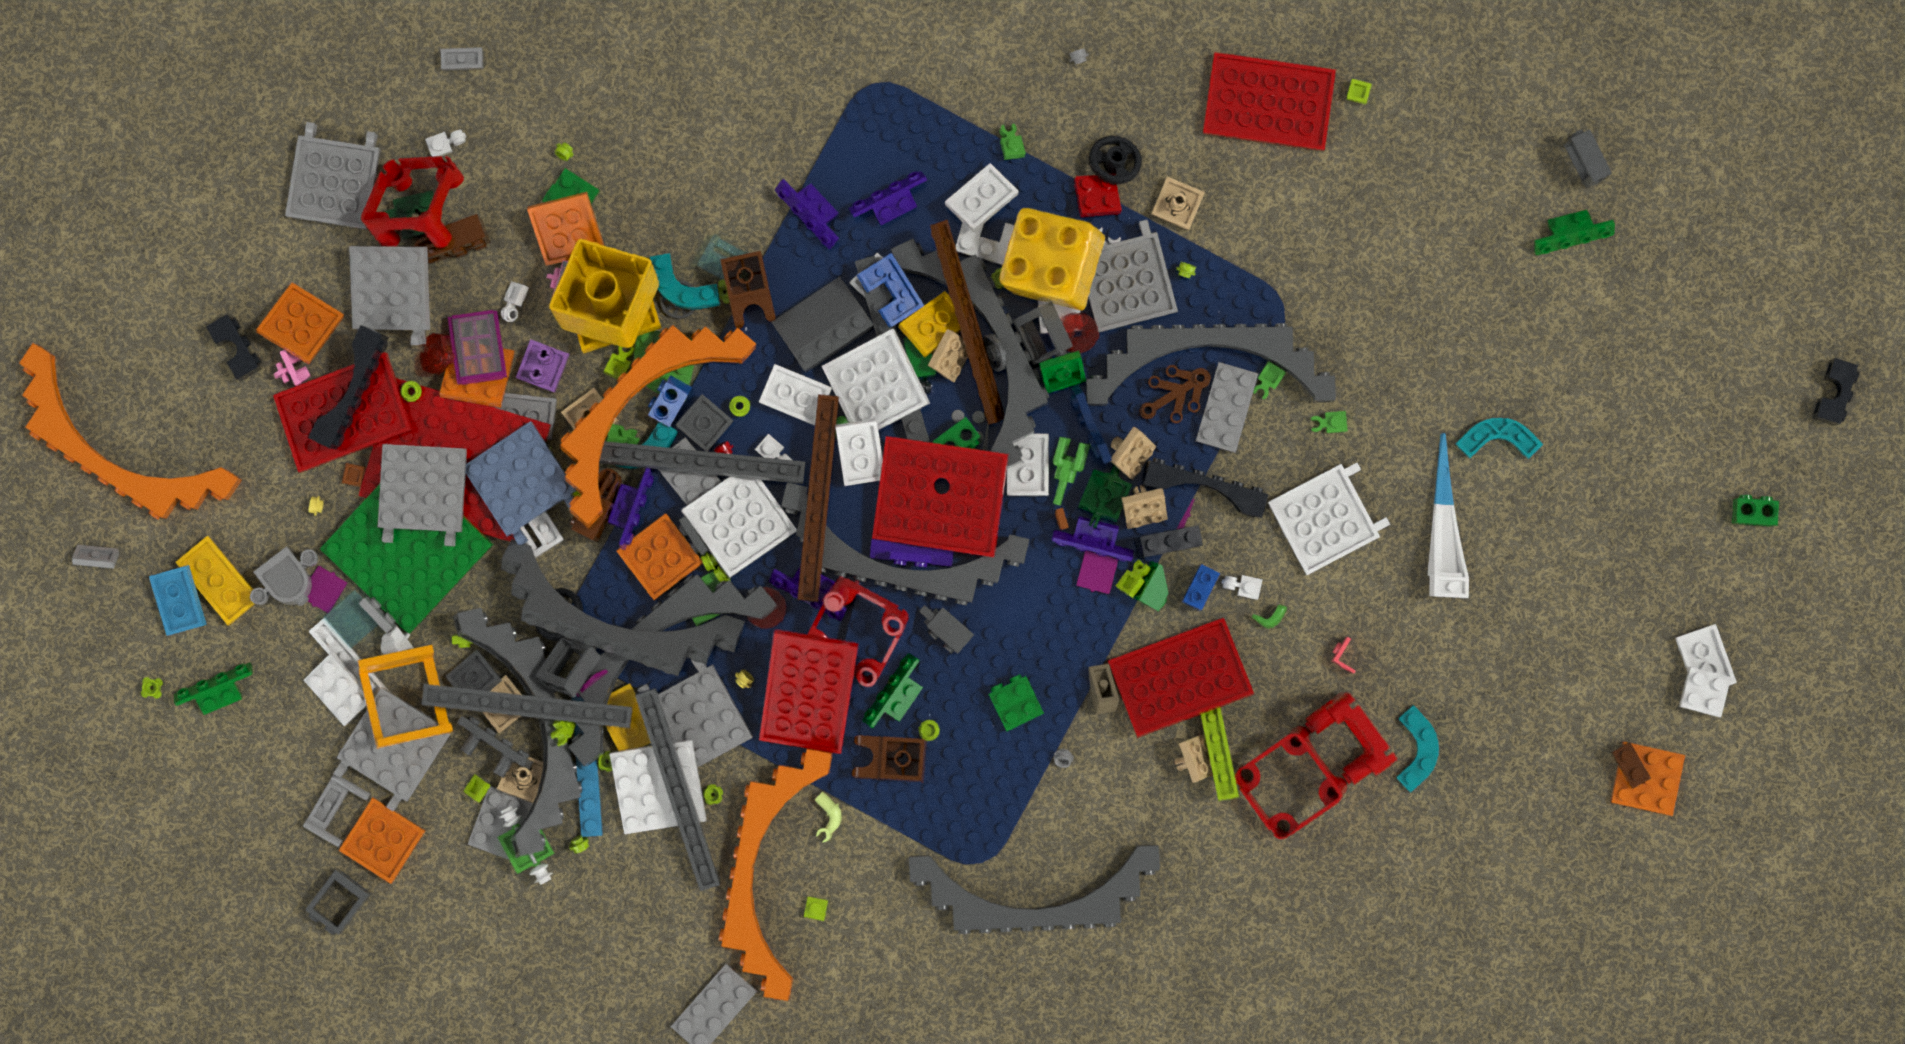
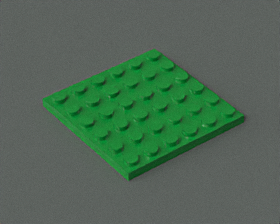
(410, 572)

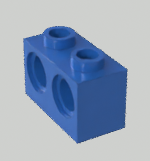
(670, 401)
(1200, 587)

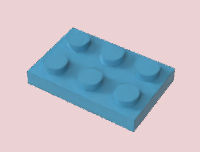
(177, 600)

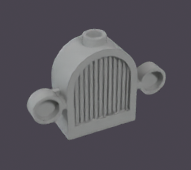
(285, 578)

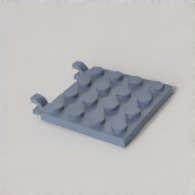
(519, 480)

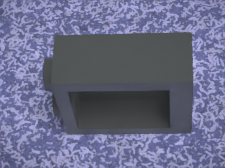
(1587, 158)
(1031, 338)
(558, 658)
(350, 884)

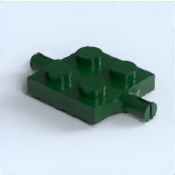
(1104, 495)

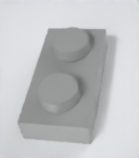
(461, 59)
(95, 556)
(374, 609)

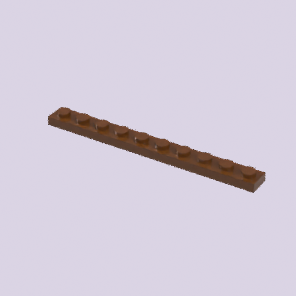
(967, 321)
(818, 498)

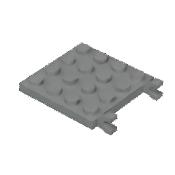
(332, 179)
(1131, 282)
(390, 289)
(422, 490)
(703, 712)
(394, 766)

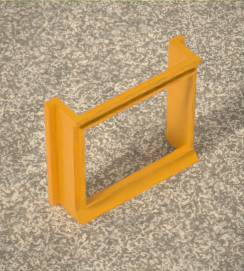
(394, 660)

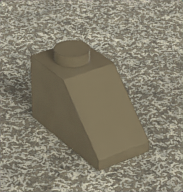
(1103, 689)

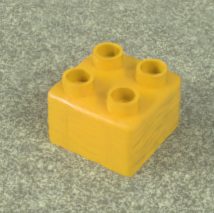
(1052, 258)
(604, 293)

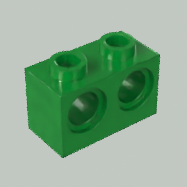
(953, 435)
(1755, 514)

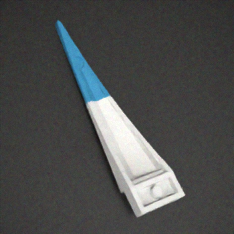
(1446, 557)

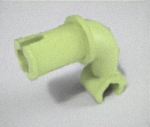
(833, 812)

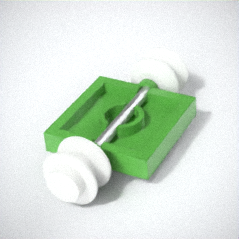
(527, 861)

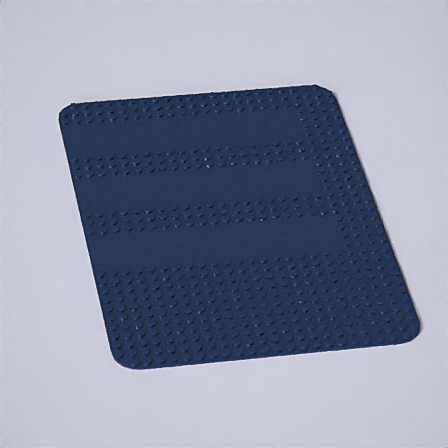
(1036, 614)

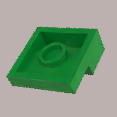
(568, 185)
(1062, 372)
(1015, 702)

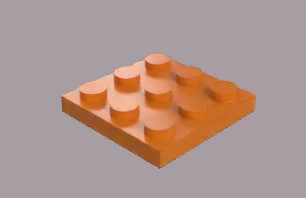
(561, 224)
(300, 323)
(485, 393)
(660, 557)
(1660, 791)
(382, 840)

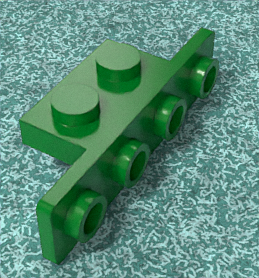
(1571, 231)
(217, 691)
(896, 695)

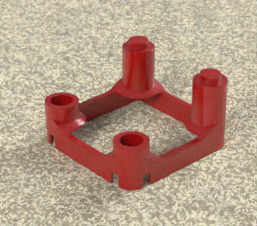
(398, 177)
(843, 593)
(1296, 744)
(1373, 744)

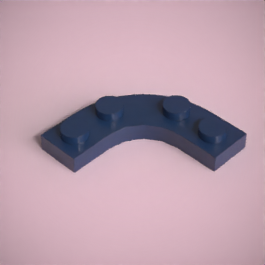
(1085, 417)

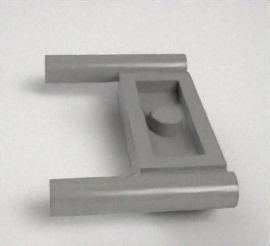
(328, 806)

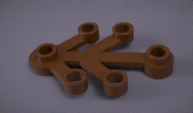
(1177, 392)

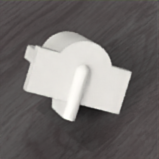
(395, 641)

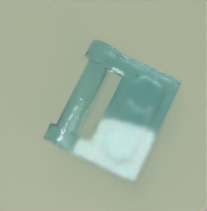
(710, 259)

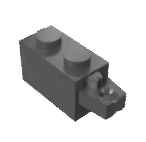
(947, 628)

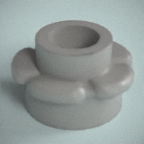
(1078, 56)
(1063, 758)

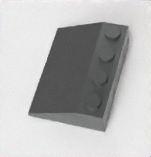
(822, 324)

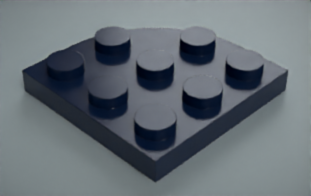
(867, 628)

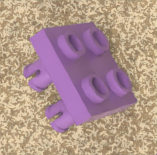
(542, 366)

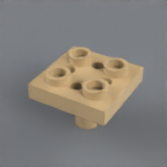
(1177, 203)
(949, 356)
(574, 411)
(1131, 452)
(1144, 507)
(503, 721)
(1195, 758)
(523, 777)

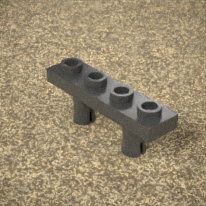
(479, 734)

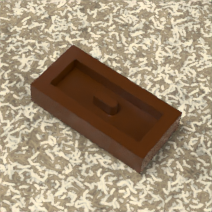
(1630, 765)

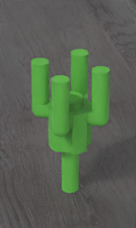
(1067, 465)

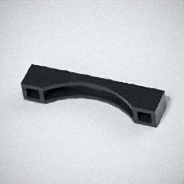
(367, 349)
(1245, 500)

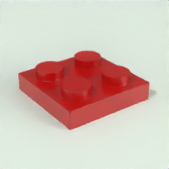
(1096, 196)

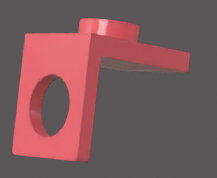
(1338, 650)

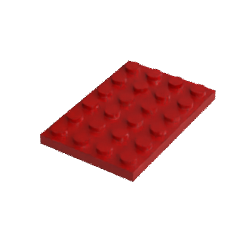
(1269, 101)
(375, 421)
(1180, 677)
(808, 691)

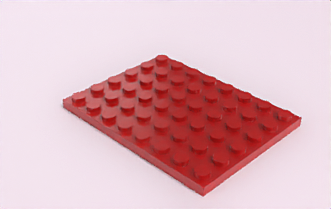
(454, 425)

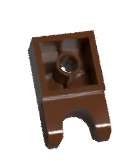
(466, 236)
(749, 292)
(609, 485)
(886, 758)

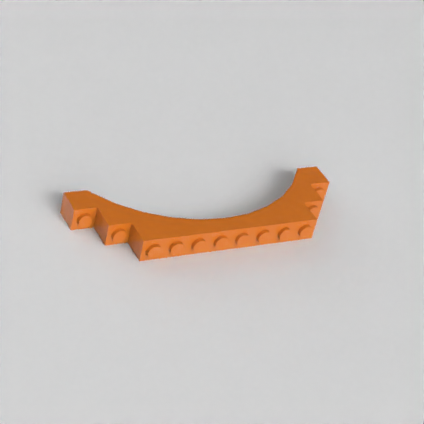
(666, 355)
(56, 428)
(741, 924)

